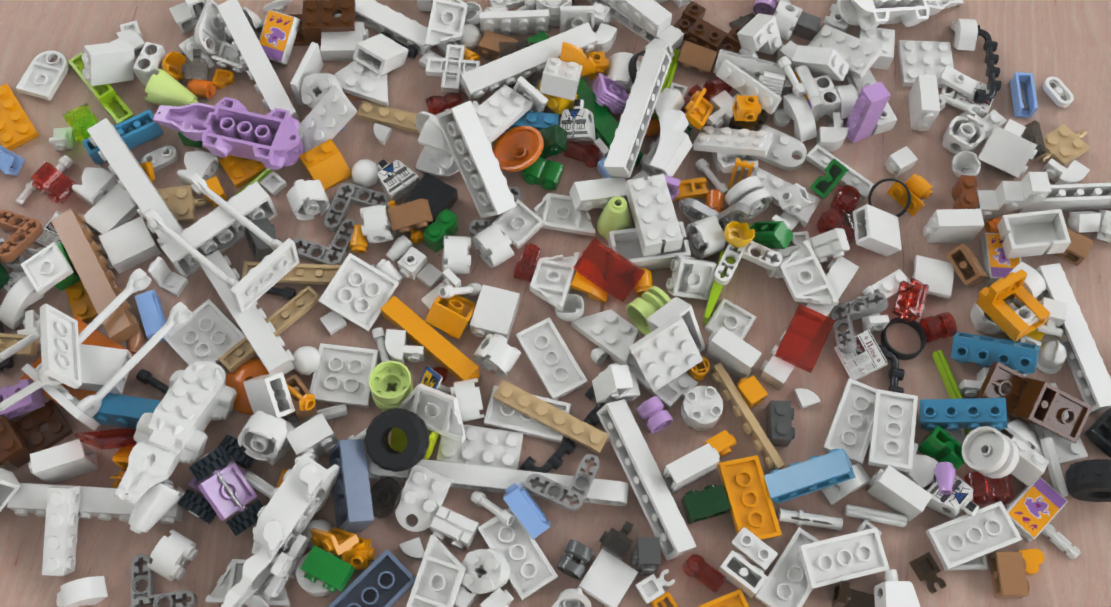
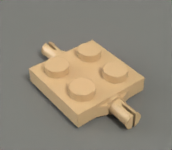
(1064, 145)
(182, 202)

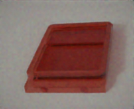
(608, 269)
(805, 338)
(108, 438)

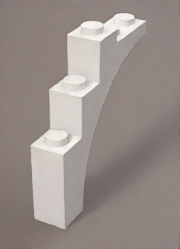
(673, 142)

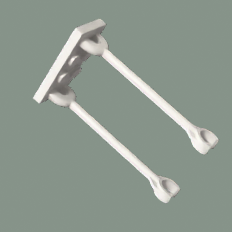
(258, 279)
(58, 353)
(90, 405)

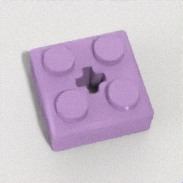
(609, 94)

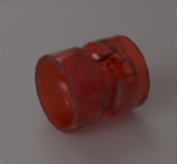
(845, 199)
(939, 327)

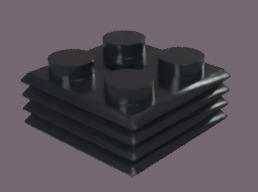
(1100, 433)

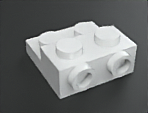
(691, 277)

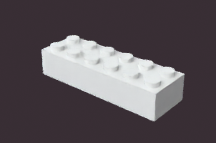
(476, 160)
(219, 229)

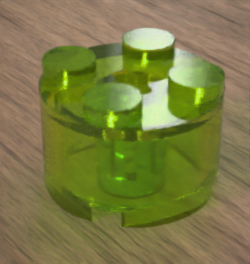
(81, 120)

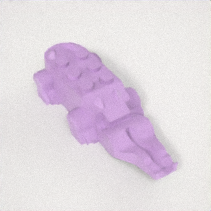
(236, 132)

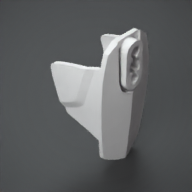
(436, 155)

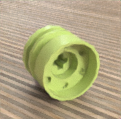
(645, 306)
(390, 384)

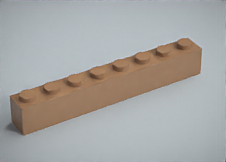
(94, 274)

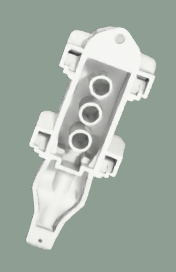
(871, 13)
(176, 427)
(285, 516)

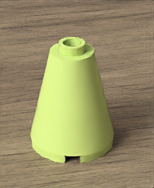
(167, 91)
(614, 217)

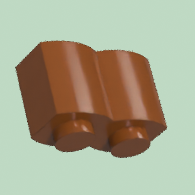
(965, 193)

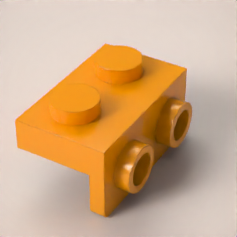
(698, 109)
(334, 541)

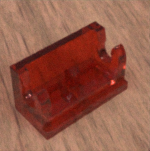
(910, 300)

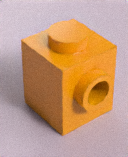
(751, 391)

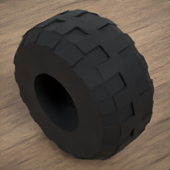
(379, 448)
(1090, 480)

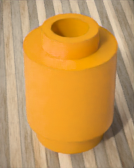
(919, 186)
(644, 283)

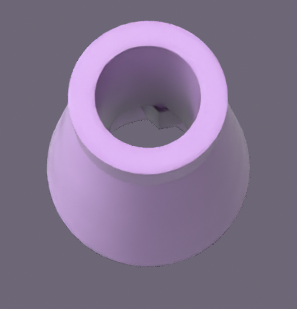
(945, 477)

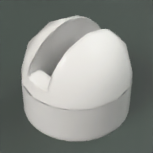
(598, 356)

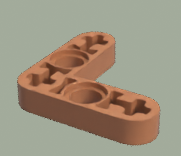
(28, 230)

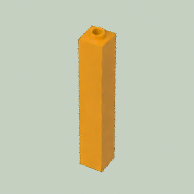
(434, 344)

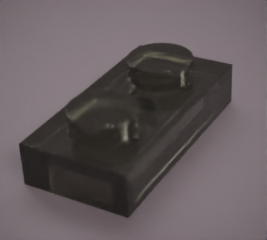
(1033, 134)

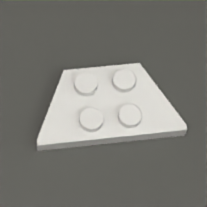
(446, 22)
(364, 83)
(560, 215)
(554, 278)
(806, 278)
(609, 333)
(437, 410)
(233, 576)
(437, 577)

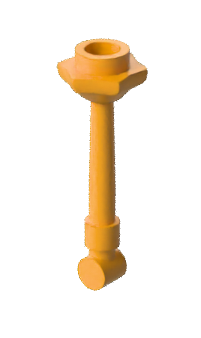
(416, 235)
(306, 402)

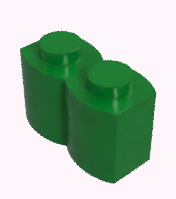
(544, 173)
(444, 225)

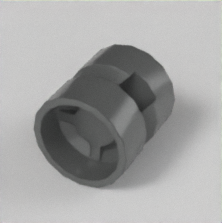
(579, 553)

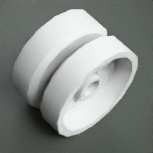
(751, 193)
(990, 452)

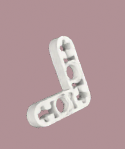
(745, 253)

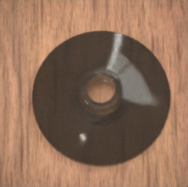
(385, 497)

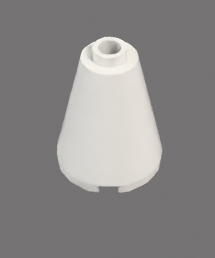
(154, 505)

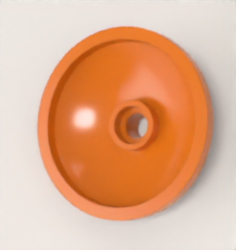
(518, 148)
(246, 371)

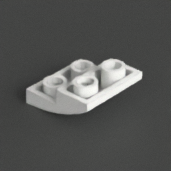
(936, 274)
(608, 579)

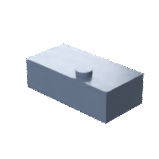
(352, 486)
(378, 585)

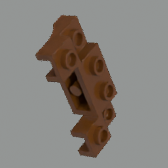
(704, 33)

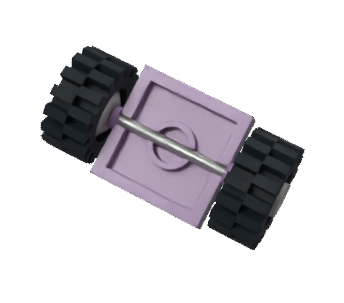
(227, 490)
(197, 504)

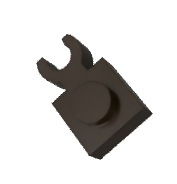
(926, 568)

